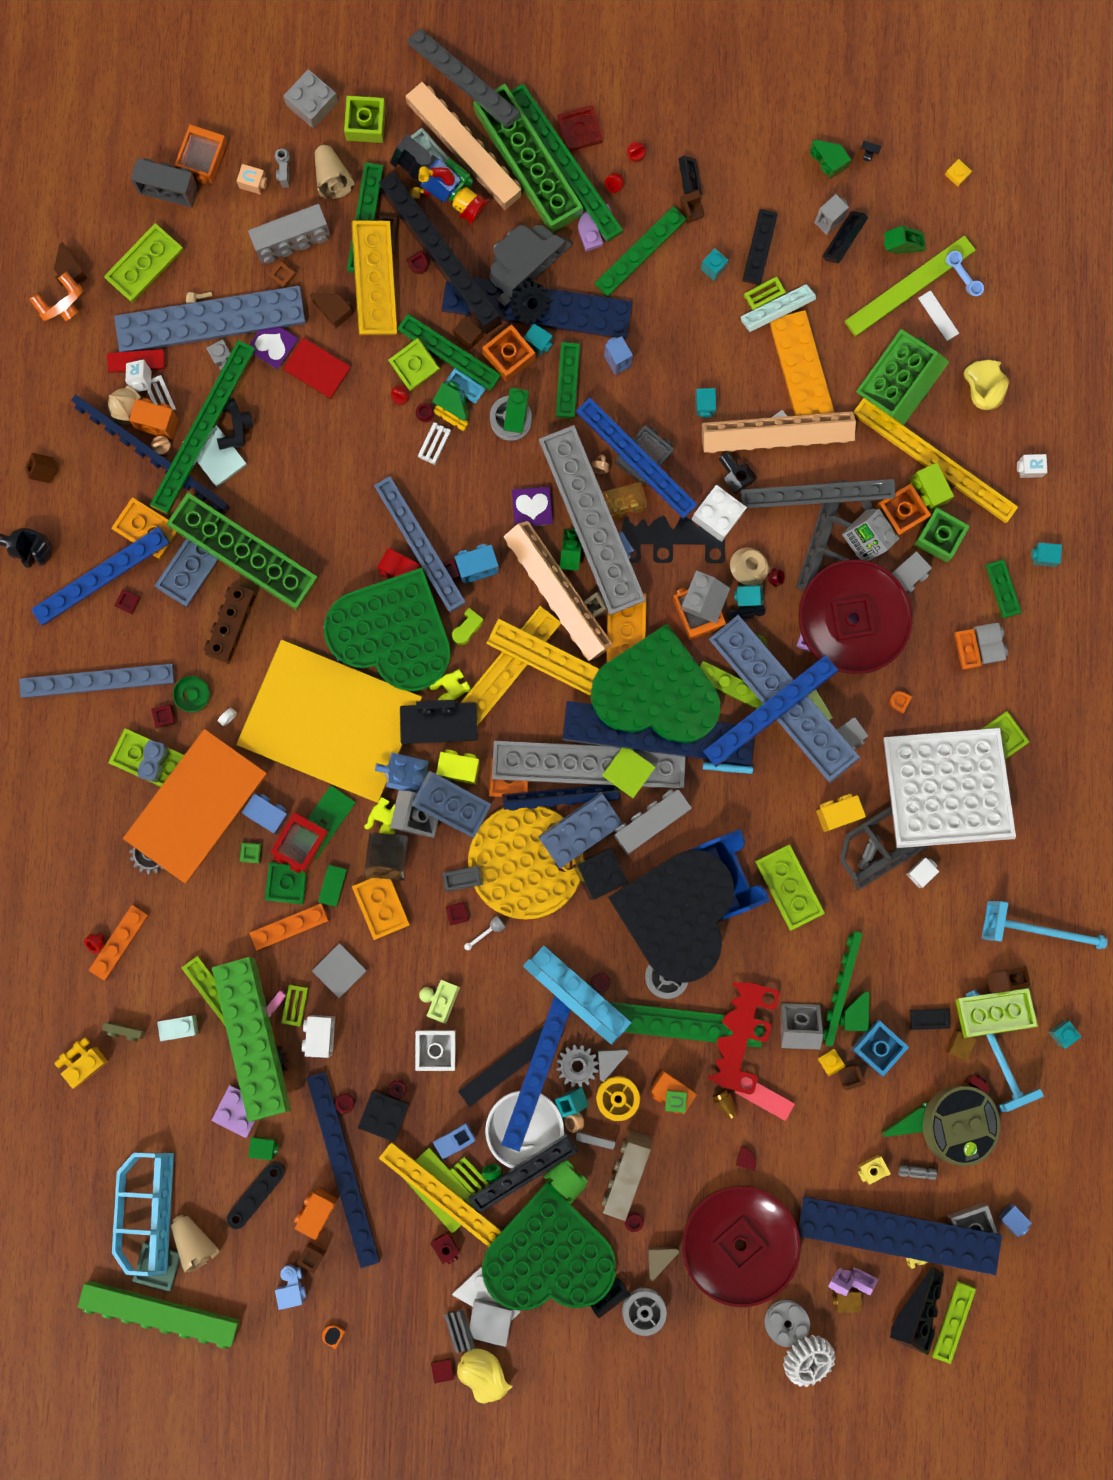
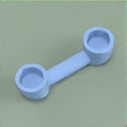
(973, 288)

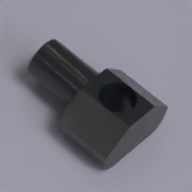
(735, 469)

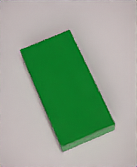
(332, 885)

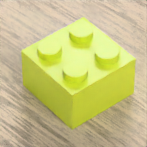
(457, 767)

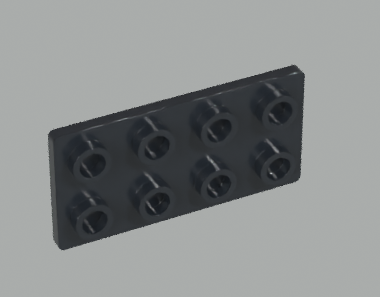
(438, 722)

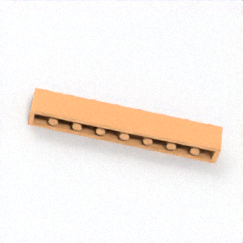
(464, 145)
(778, 432)
(558, 591)

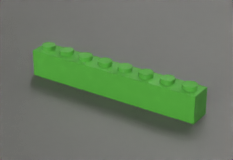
(158, 1314)

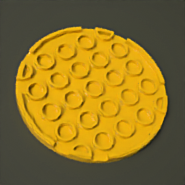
(517, 867)

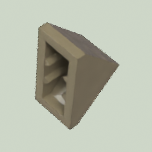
(596, 605)
(659, 1258)

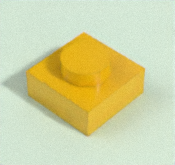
(958, 172)
(831, 1062)

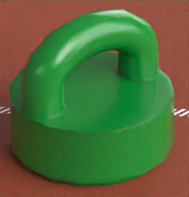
(491, 1172)

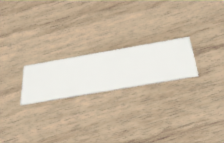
(938, 315)

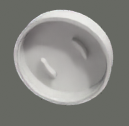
(543, 1129)

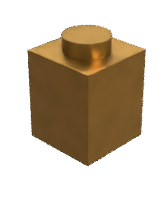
(960, 1046)
(848, 1304)

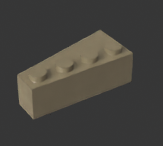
(627, 1175)

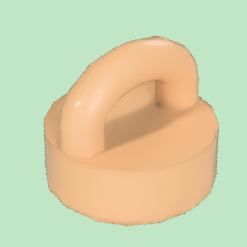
(161, 445)
(600, 466)
(574, 1122)

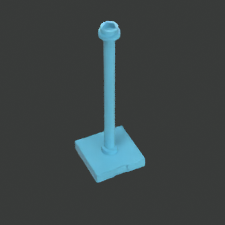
(996, 921)
(1019, 1098)

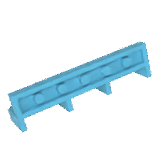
(581, 991)
(159, 1219)

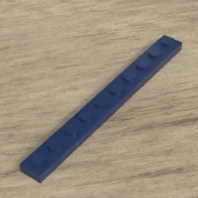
(143, 450)
(343, 1169)

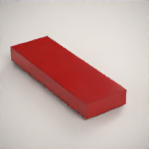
(117, 361)

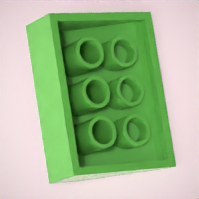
(902, 376)

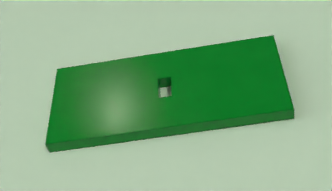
(333, 809)

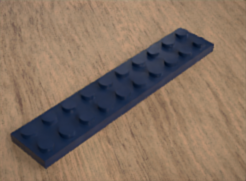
(567, 310)
(585, 726)
(900, 1235)

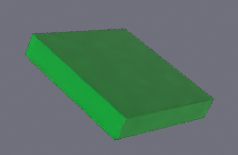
(285, 884)

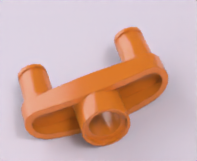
(65, 306)

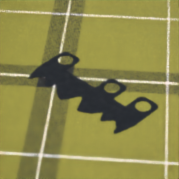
(663, 536)

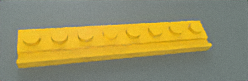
(542, 656)
(507, 668)

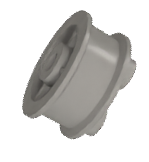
(497, 420)
(662, 988)
(646, 1323)
(786, 1334)

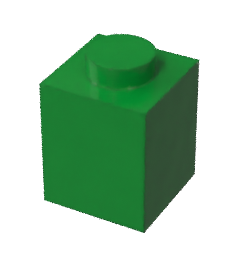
(263, 1148)

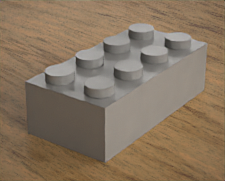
(289, 234)
(652, 822)

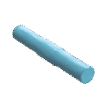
(728, 768)

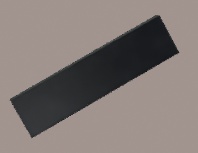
(759, 247)

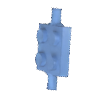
(404, 772)

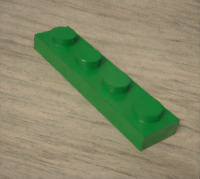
(567, 380)

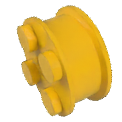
(609, 1090)

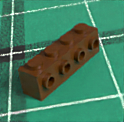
(230, 623)

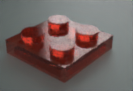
(579, 128)

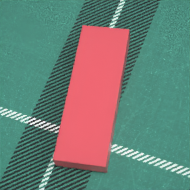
(766, 1099)

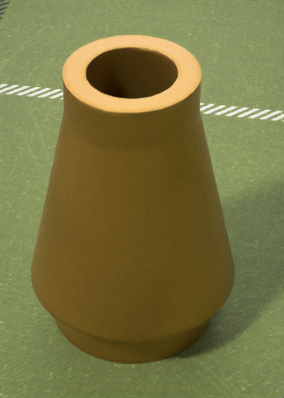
(725, 1103)

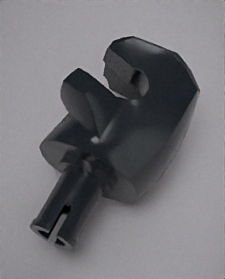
(27, 545)

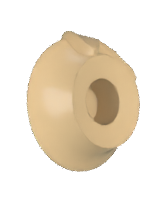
(749, 566)

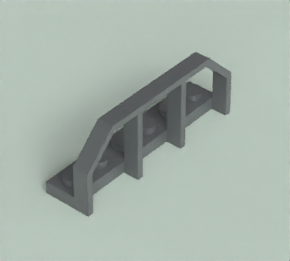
(819, 540)
(878, 867)

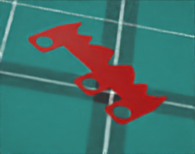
(742, 1025)

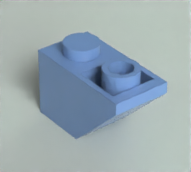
(454, 1140)

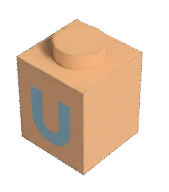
(252, 179)

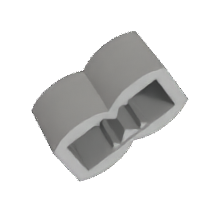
(990, 643)

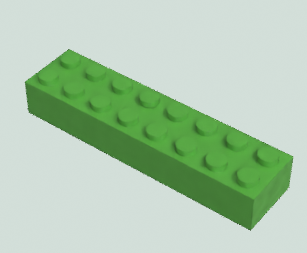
(532, 166)
(242, 551)
(251, 1039)

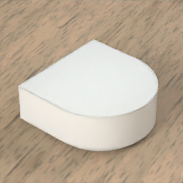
(227, 717)

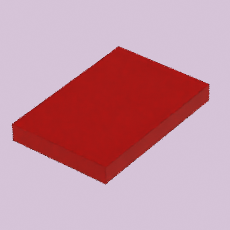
(316, 368)

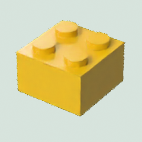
(841, 813)

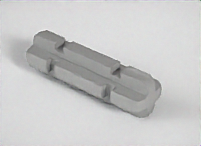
(868, 854)
(917, 1172)

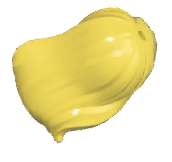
(986, 384)
(483, 1375)

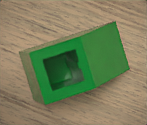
(831, 157)
(570, 550)

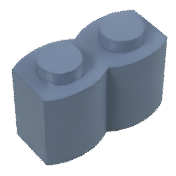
(154, 756)

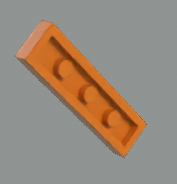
(289, 927)
(118, 942)

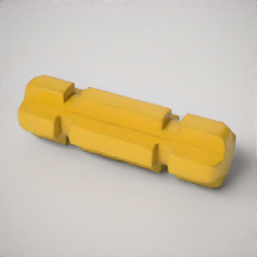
(462, 425)

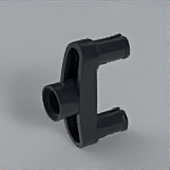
(240, 422)

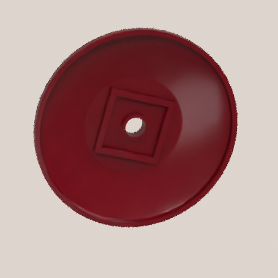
(877, 602)
(748, 1274)

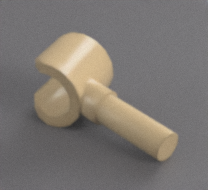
(191, 296)

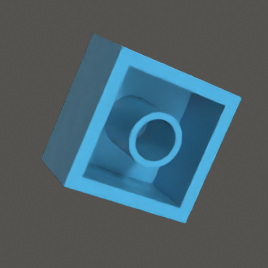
(477, 563)
(879, 1047)

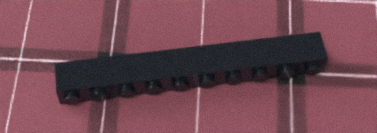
(440, 253)

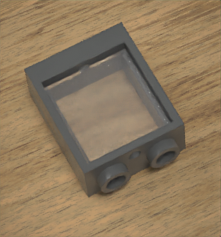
(655, 447)

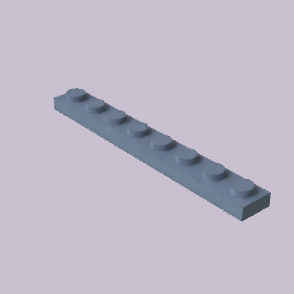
(420, 544)
(97, 681)

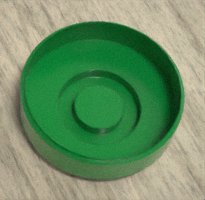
(197, 694)

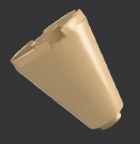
(331, 174)
(192, 1244)

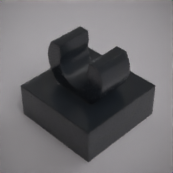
(869, 149)

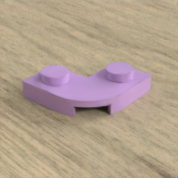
(589, 232)
(845, 1279)

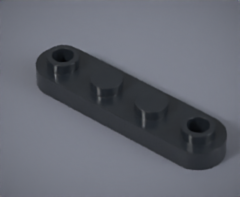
(255, 1195)

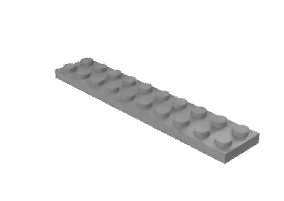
(592, 520)
(576, 764)

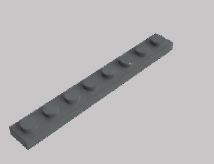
(463, 78)
(818, 493)

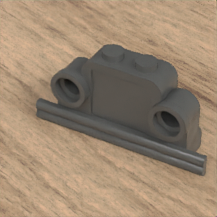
(523, 258)

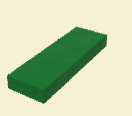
(1003, 589)

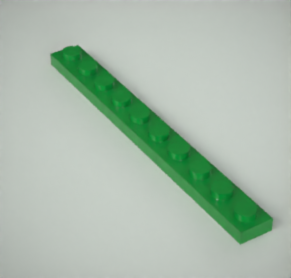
(568, 166)
(202, 427)

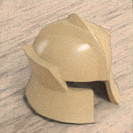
(121, 405)

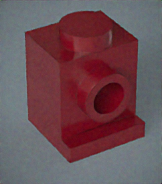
(442, 1241)

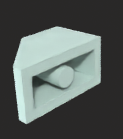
(178, 1028)

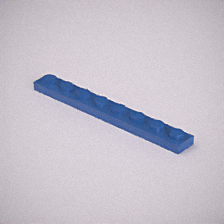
(636, 458)
(100, 576)
(771, 711)
(536, 1075)

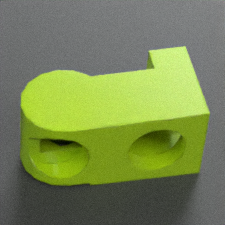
(465, 632)

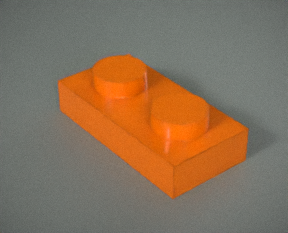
(967, 649)

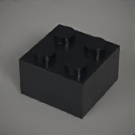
(600, 874)
(383, 1115)

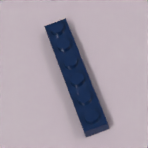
(558, 796)

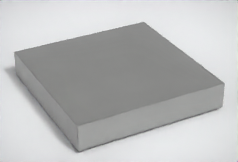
(339, 970)
(490, 1322)

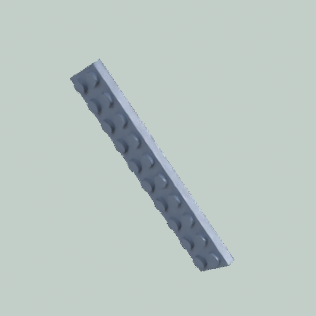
(209, 319)
(766, 678)

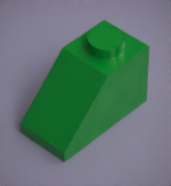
(904, 240)
(452, 400)
(516, 410)
(856, 1014)

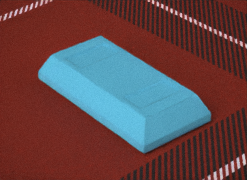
(471, 388)

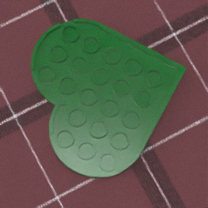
(392, 629)
(656, 688)
(548, 1255)

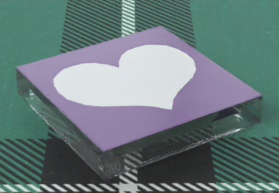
(273, 346)
(532, 506)

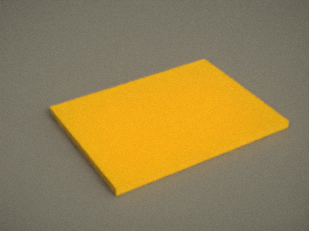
(326, 720)

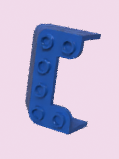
(744, 896)

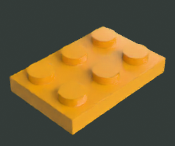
(138, 521)
(380, 906)

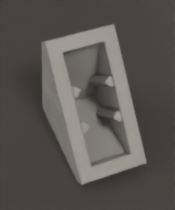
(609, 1061)

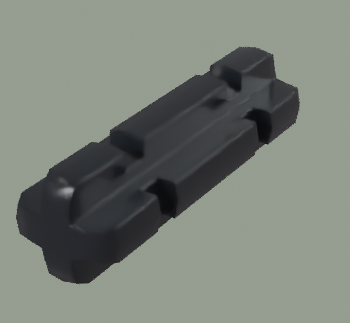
(746, 612)

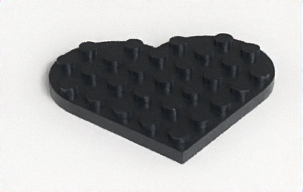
(676, 914)

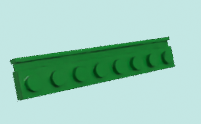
(679, 1023)

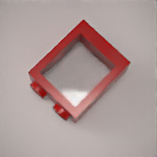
(299, 845)

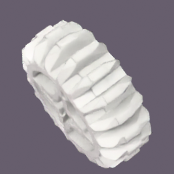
(809, 1361)

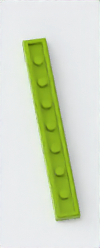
(906, 288)

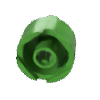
(566, 1181)

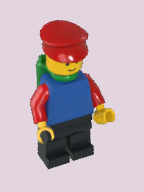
(438, 178)

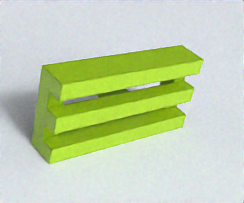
(751, 301)
(287, 1004)
(466, 1173)

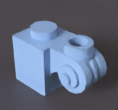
(292, 1293)

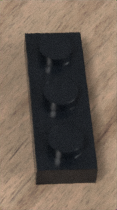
(845, 237)

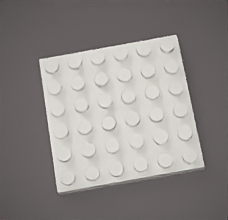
(949, 788)

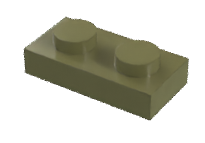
(131, 1033)

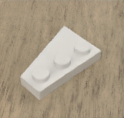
(475, 1288)

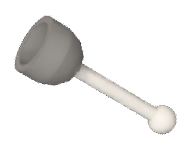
(496, 925)

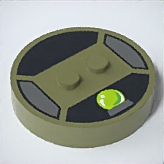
(961, 1125)

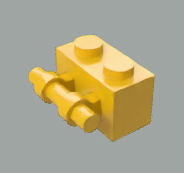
(84, 1067)

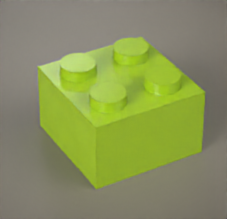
(365, 119)
(932, 487)

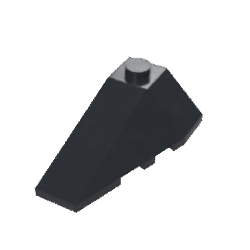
(915, 1320)

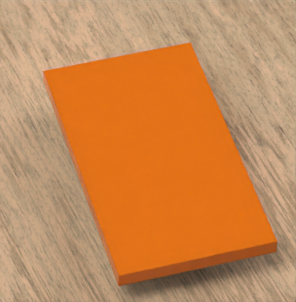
(195, 806)

